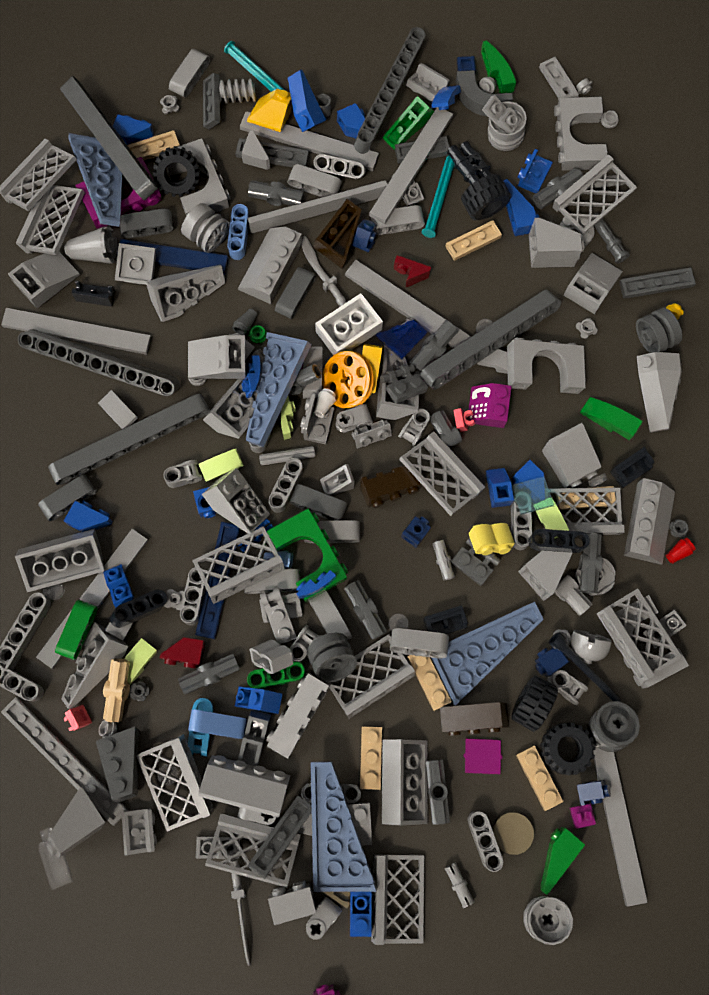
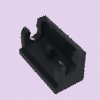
(94, 294)
(632, 467)
(446, 621)

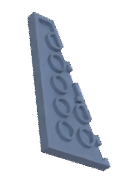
(100, 176)
(277, 375)
(482, 649)
(337, 850)

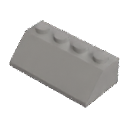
(271, 263)
(649, 521)
(60, 560)
(404, 782)
(244, 785)

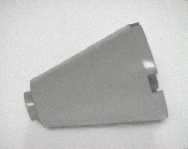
(94, 246)

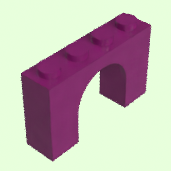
(131, 204)

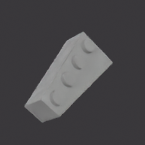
(298, 715)

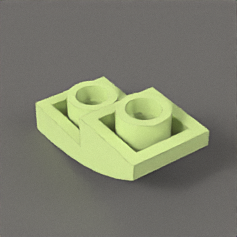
(287, 414)
(220, 464)
(552, 518)
(138, 658)

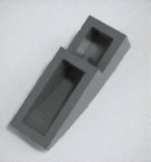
(254, 737)

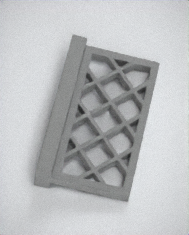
(34, 166)
(586, 182)
(40, 215)
(451, 466)
(601, 528)
(249, 576)
(628, 646)
(378, 690)
(192, 781)
(253, 832)
(380, 902)

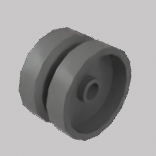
(659, 330)
(331, 657)
(613, 726)

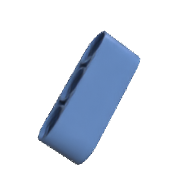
(238, 224)
(217, 724)

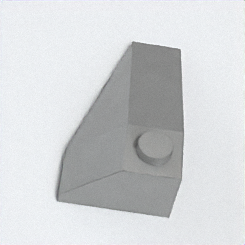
(179, 291)
(659, 382)
(385, 405)
(232, 411)
(94, 663)
(362, 820)

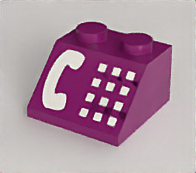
(490, 404)

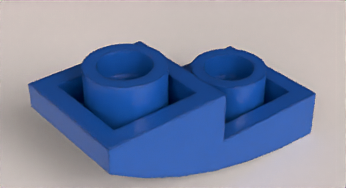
(445, 97)
(253, 373)
(118, 585)
(309, 588)

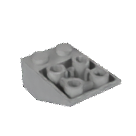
(43, 277)
(592, 283)
(217, 358)
(236, 501)

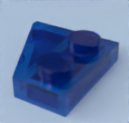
(402, 338)

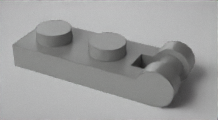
(558, 79)
(278, 616)

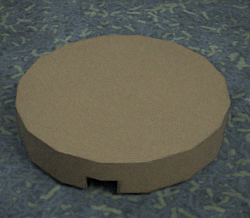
(513, 833)

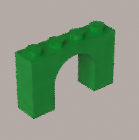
(305, 527)

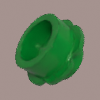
(257, 329)

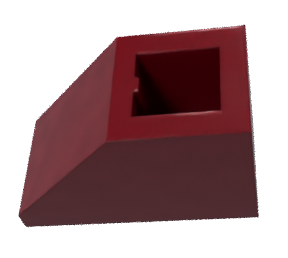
(185, 651)

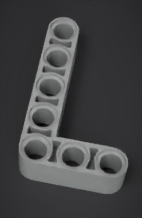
(17, 649)

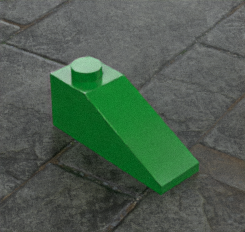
(409, 122)
(560, 854)

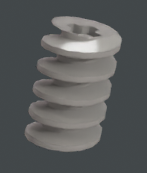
(237, 91)

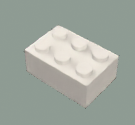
(349, 325)

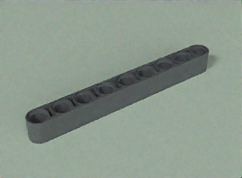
(389, 90)
(109, 138)
(490, 339)
(90, 362)
(128, 439)

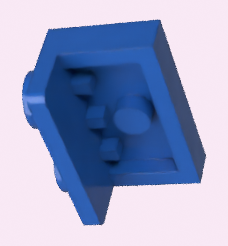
(534, 173)

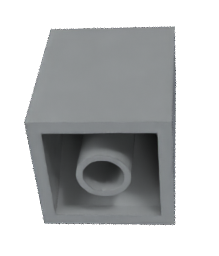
(553, 245)
(572, 456)
(545, 571)
(75, 825)

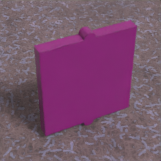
(482, 756)

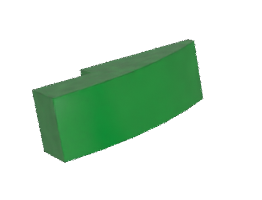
(498, 68)
(611, 417)

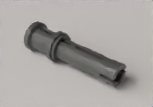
(613, 244)

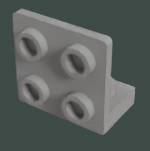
(313, 427)

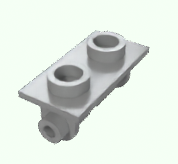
(379, 431)

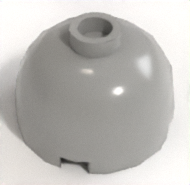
(590, 646)

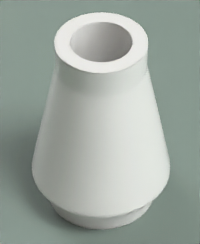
(325, 400)

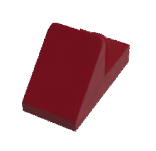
(416, 271)

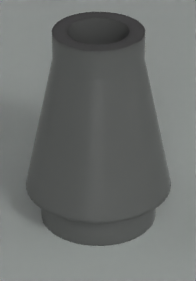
(244, 322)

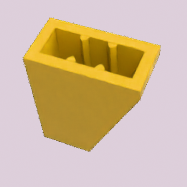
(373, 355)

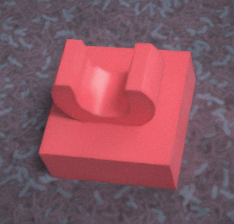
(461, 419)
(77, 717)

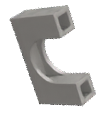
(571, 112)
(213, 193)
(567, 357)
(666, 672)

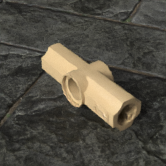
(116, 690)

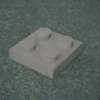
(135, 264)

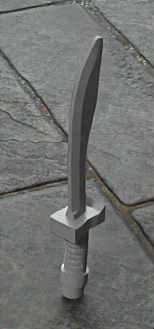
(329, 284)
(239, 893)

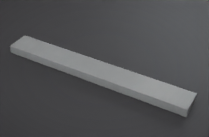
(313, 142)
(410, 165)
(315, 207)
(400, 300)
(77, 331)
(97, 590)
(63, 760)
(620, 829)

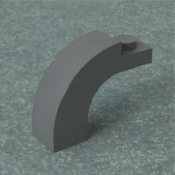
(472, 96)

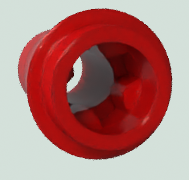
(681, 550)

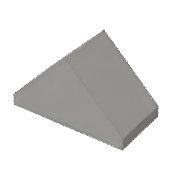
(253, 152)
(338, 481)

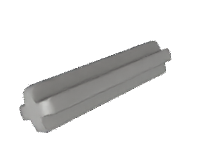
(284, 456)

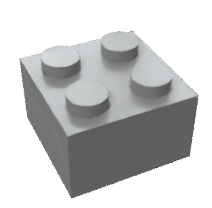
(292, 902)

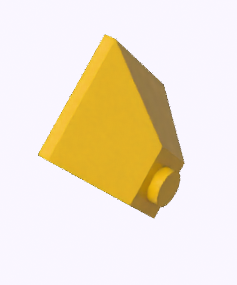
(272, 110)

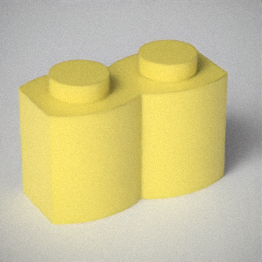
(491, 538)

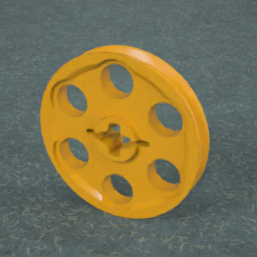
(345, 371)

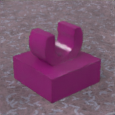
(582, 816)

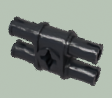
(471, 165)

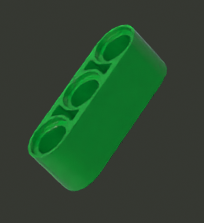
(76, 629)
(268, 682)

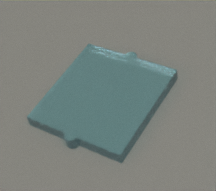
(532, 495)

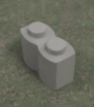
(271, 656)

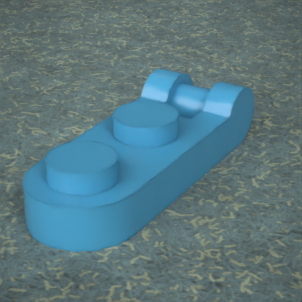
(203, 705)

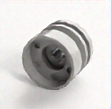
(503, 140)
(205, 227)
(560, 920)

